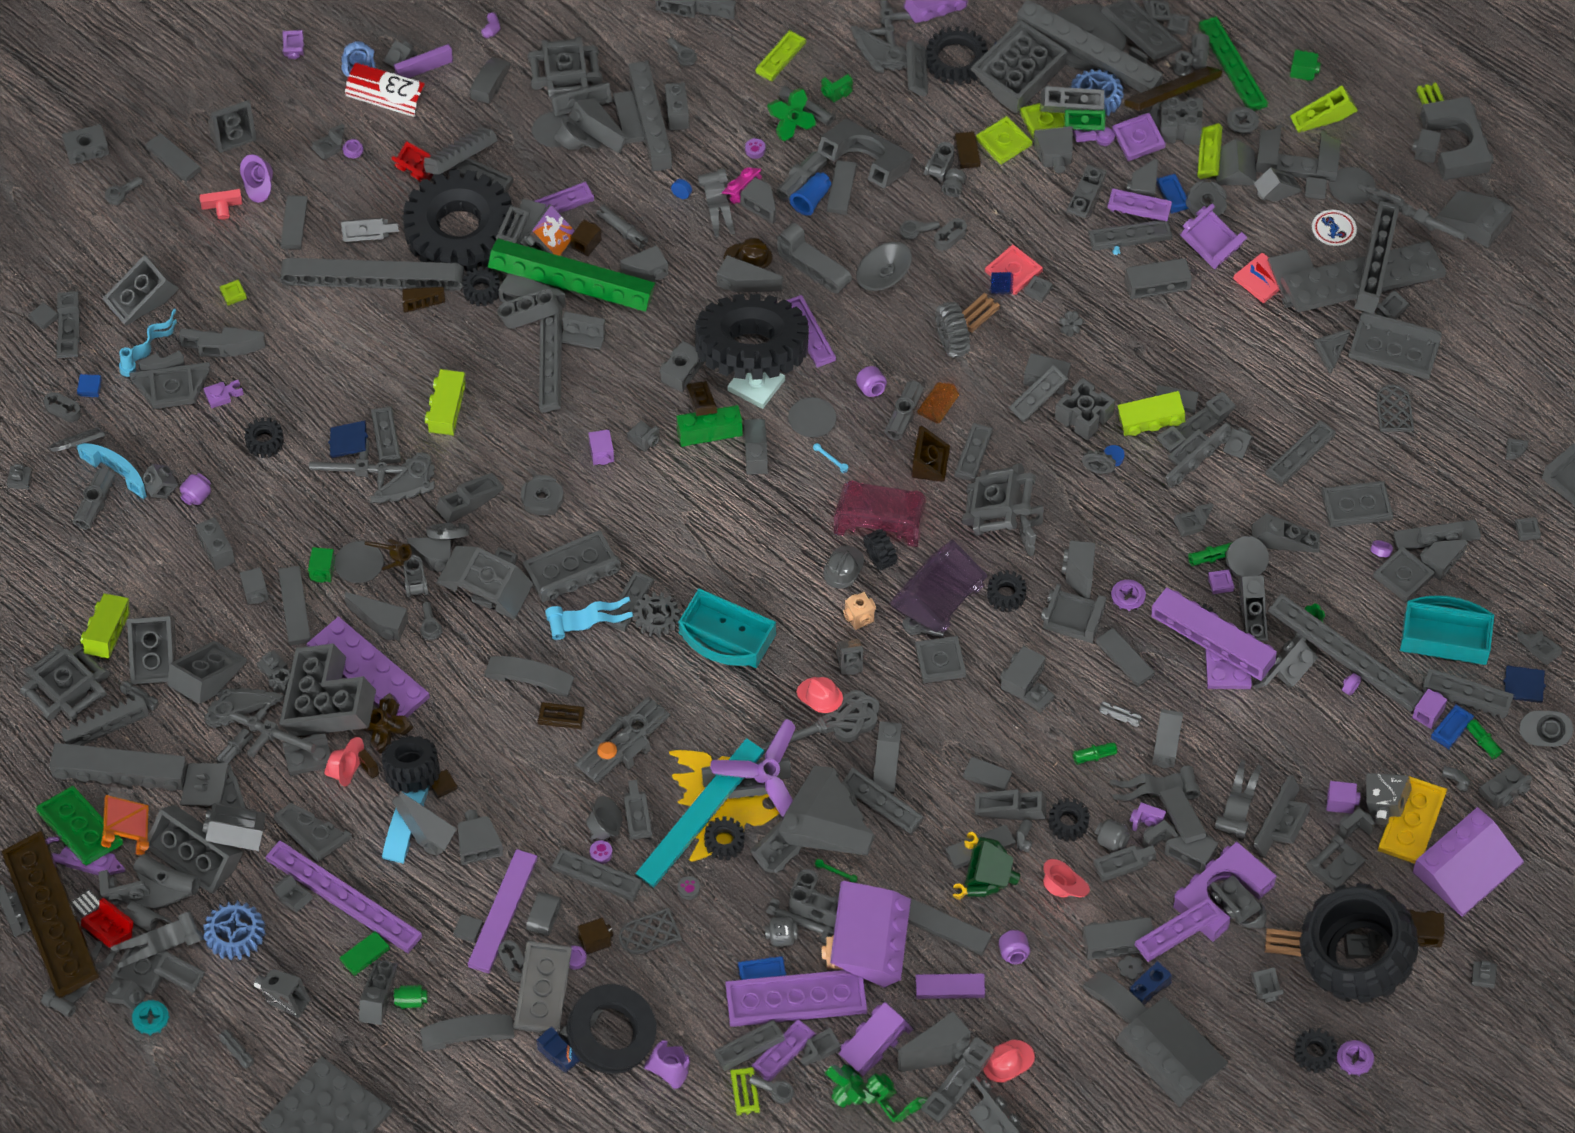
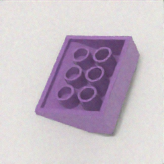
(1468, 862)
(870, 932)

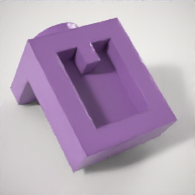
(1148, 815)

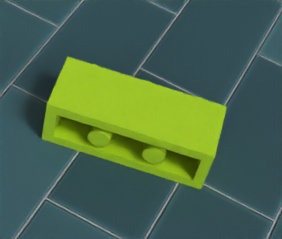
(445, 402)
(1151, 413)
(105, 625)

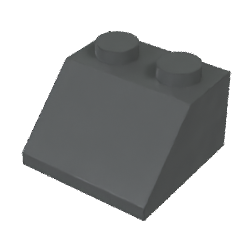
(1078, 566)

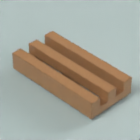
(977, 304)
(1283, 937)

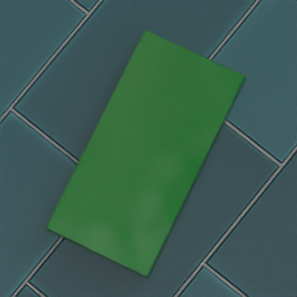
(77, 825)

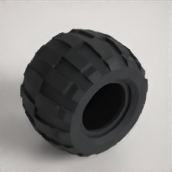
(1353, 909)

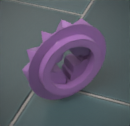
(1125, 587)
(1348, 1050)

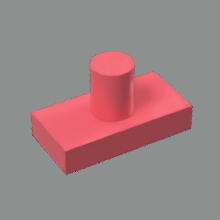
(221, 201)

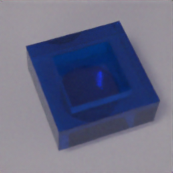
(1001, 282)

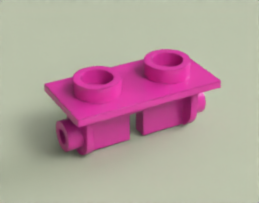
(736, 186)

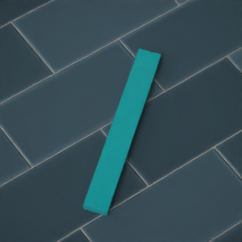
(695, 818)

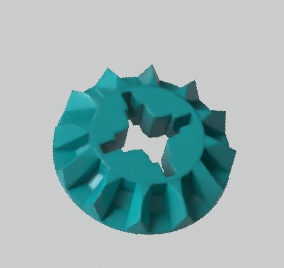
(142, 1012)

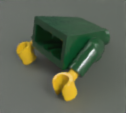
(988, 868)

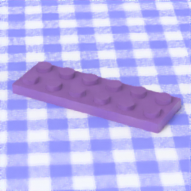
(367, 661)
(795, 997)

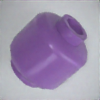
(871, 381)
(195, 489)
(1014, 946)

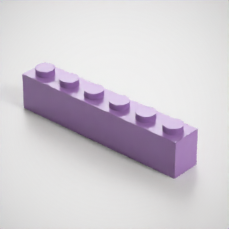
(1214, 633)

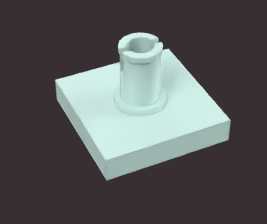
(756, 391)

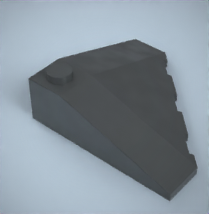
(825, 816)

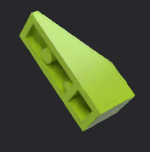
(1324, 111)

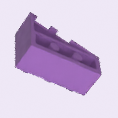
(874, 1038)

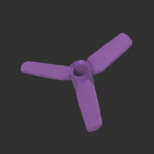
(774, 786)

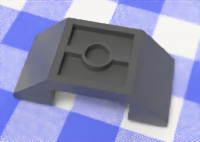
(487, 577)

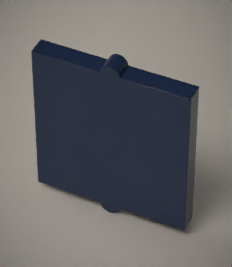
(348, 439)
(1525, 683)

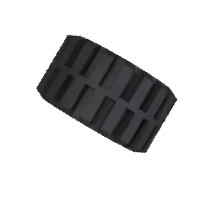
(410, 764)

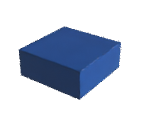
(89, 385)

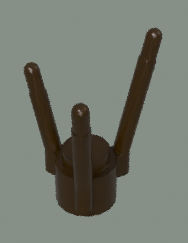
(399, 552)

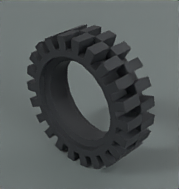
(948, 38)

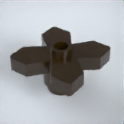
(386, 721)

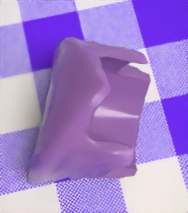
(669, 1063)

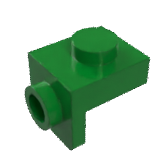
(838, 89)

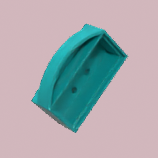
(703, 626)
(1445, 631)

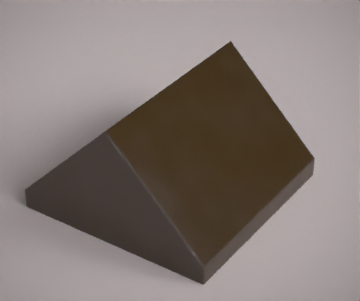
(930, 456)

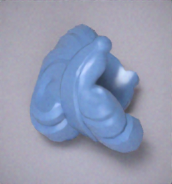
(357, 53)

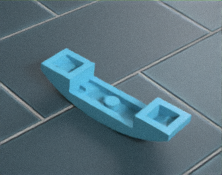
(96, 454)
(399, 835)

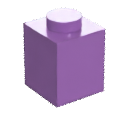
(601, 447)
(1429, 708)
(1342, 797)

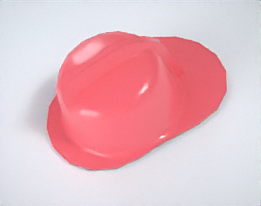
(820, 694)
(344, 762)
(1063, 881)
(1009, 1061)

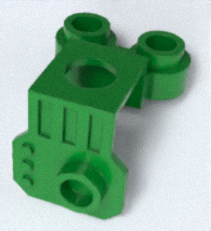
(884, 1085)

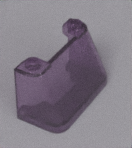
(939, 587)

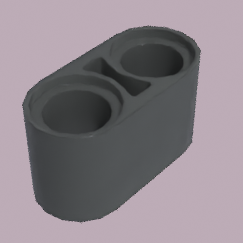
(543, 913)

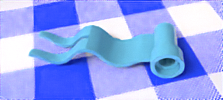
(130, 356)
(583, 619)

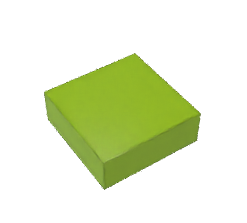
(232, 292)

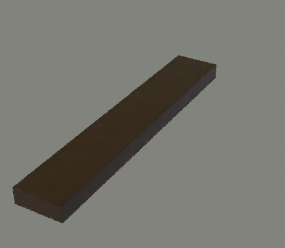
(1173, 88)

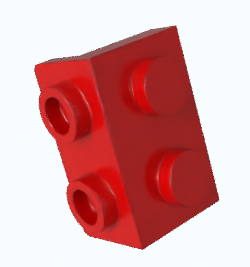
(413, 160)
(108, 924)

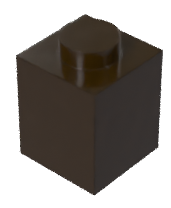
(586, 237)
(595, 935)

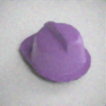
(256, 177)

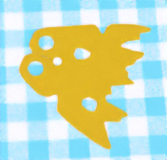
(742, 809)

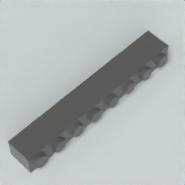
(1090, 48)

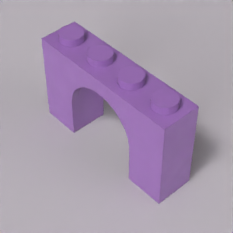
(1232, 861)

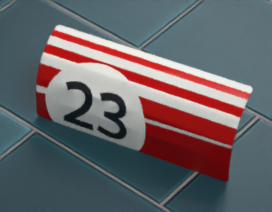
(383, 89)

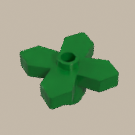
(791, 114)
(849, 1086)

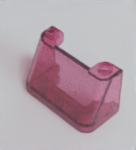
(880, 509)

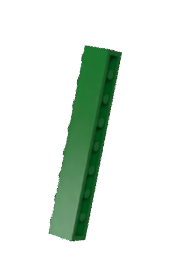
(571, 274)

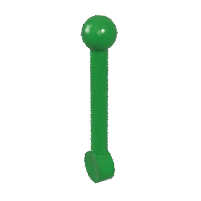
(819, 863)

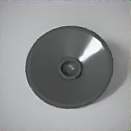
(884, 266)

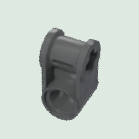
(940, 161)
(414, 579)

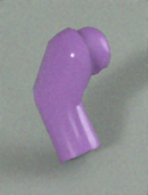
(492, 27)

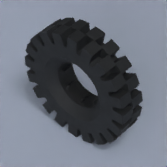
(445, 196)
(729, 319)

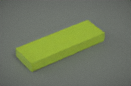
(780, 55)
(1209, 151)

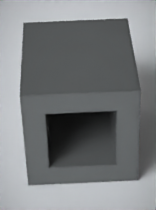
(254, 586)

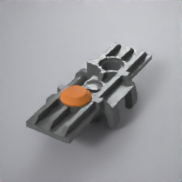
(626, 744)

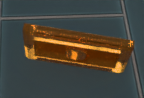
(938, 402)

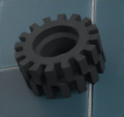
(477, 277)
(266, 447)
(880, 549)
(1008, 580)
(1071, 808)
(724, 827)
(1315, 1062)

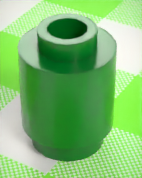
(410, 996)

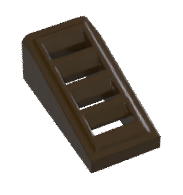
(420, 298)

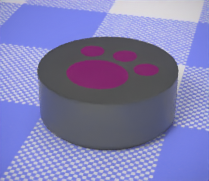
(688, 887)

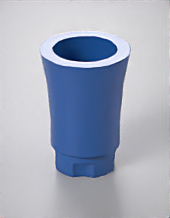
(810, 194)

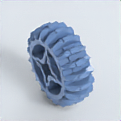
(1102, 81)
(245, 936)

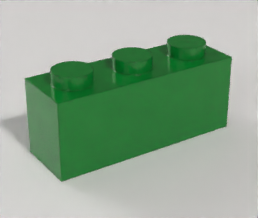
(710, 427)

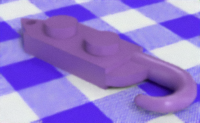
(68, 858)

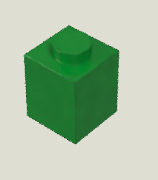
(1305, 65)
(321, 564)

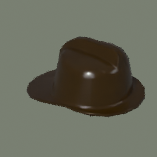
(751, 251)

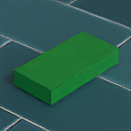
(364, 953)

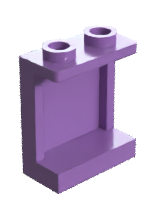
(1211, 237)

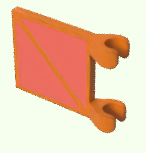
(125, 820)

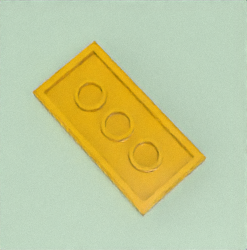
(1410, 833)

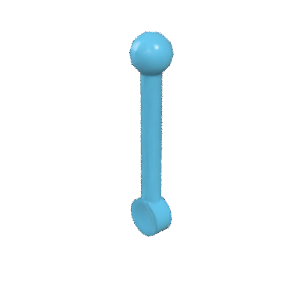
(843, 467)

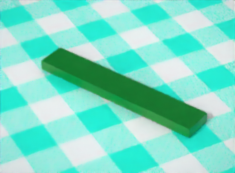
(1233, 64)

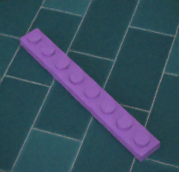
(344, 897)

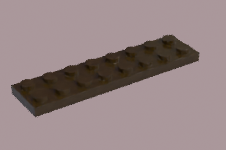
(50, 914)

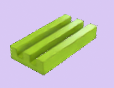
(1421, 92)
(747, 1108)

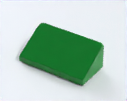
(1085, 119)

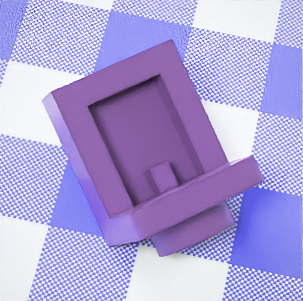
(293, 44)

